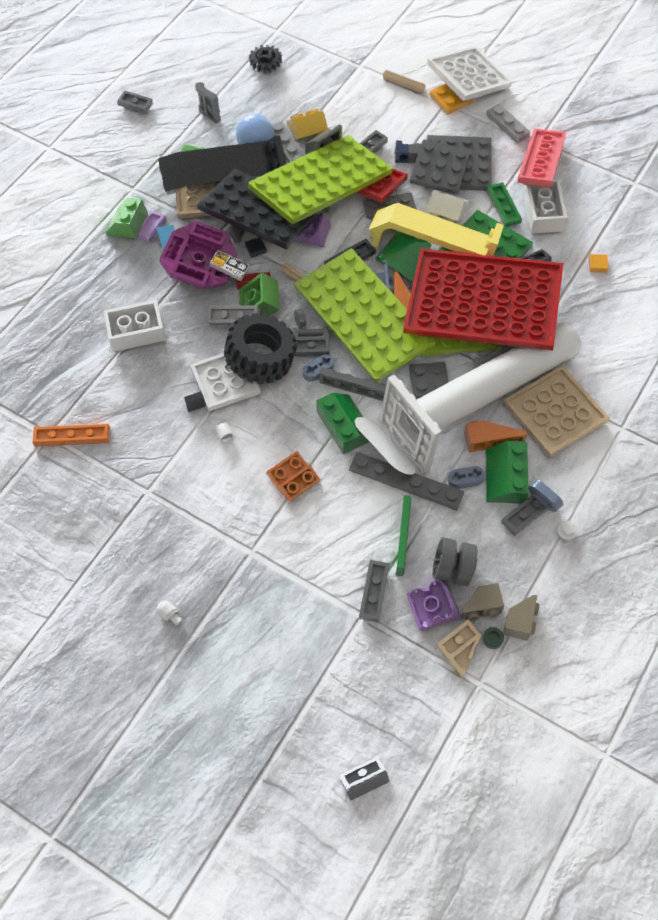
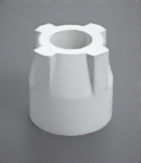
(224, 432)

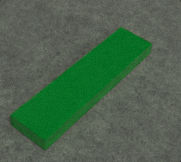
(403, 535)

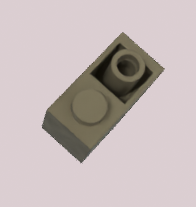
(484, 602)
(520, 619)

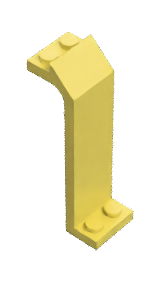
(433, 230)

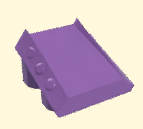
(316, 232)
(433, 605)

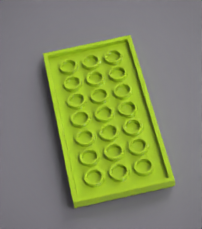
(319, 179)
(362, 314)

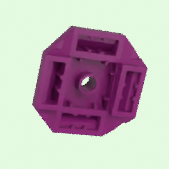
(196, 243)

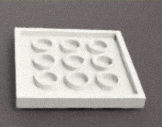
(469, 73)

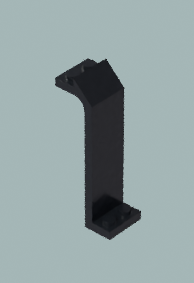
(215, 163)

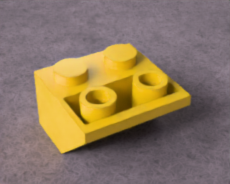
(307, 125)

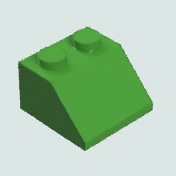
(128, 219)
(261, 292)

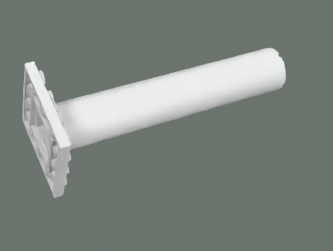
(419, 422)

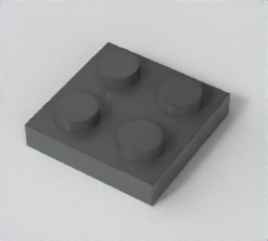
(427, 377)

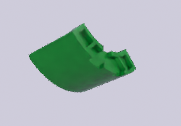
(403, 254)

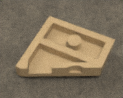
(460, 646)

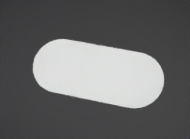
(385, 445)

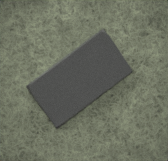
(364, 778)

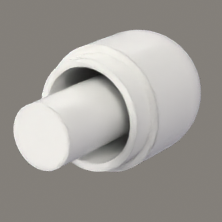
(168, 612)

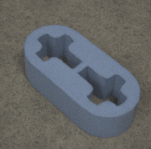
(316, 365)
(466, 477)
(545, 496)

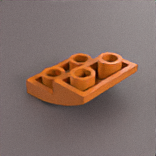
(293, 476)

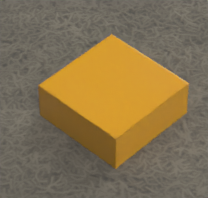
(598, 263)

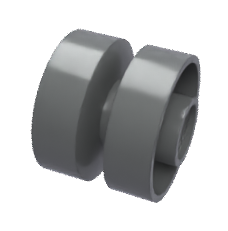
(460, 562)

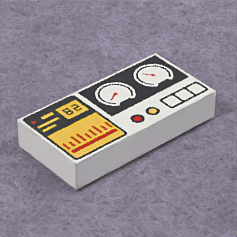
(229, 265)

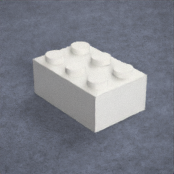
(545, 208)
(134, 325)

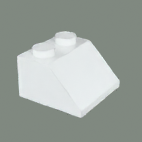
(447, 205)

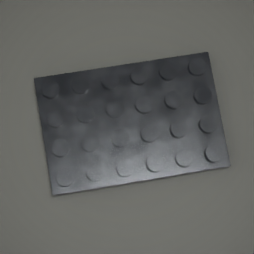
(242, 208)

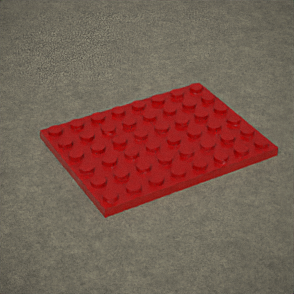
(485, 299)

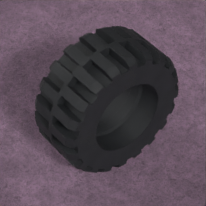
(264, 331)

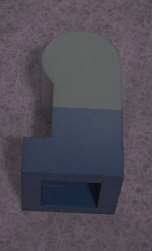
(406, 152)

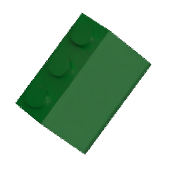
(339, 417)
(507, 473)

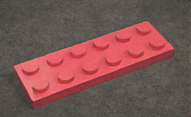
(542, 158)

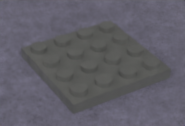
(479, 166)

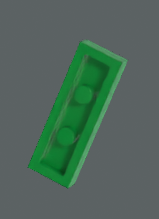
(504, 204)

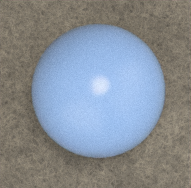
(254, 129)

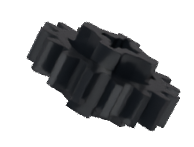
(265, 58)

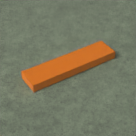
(71, 435)

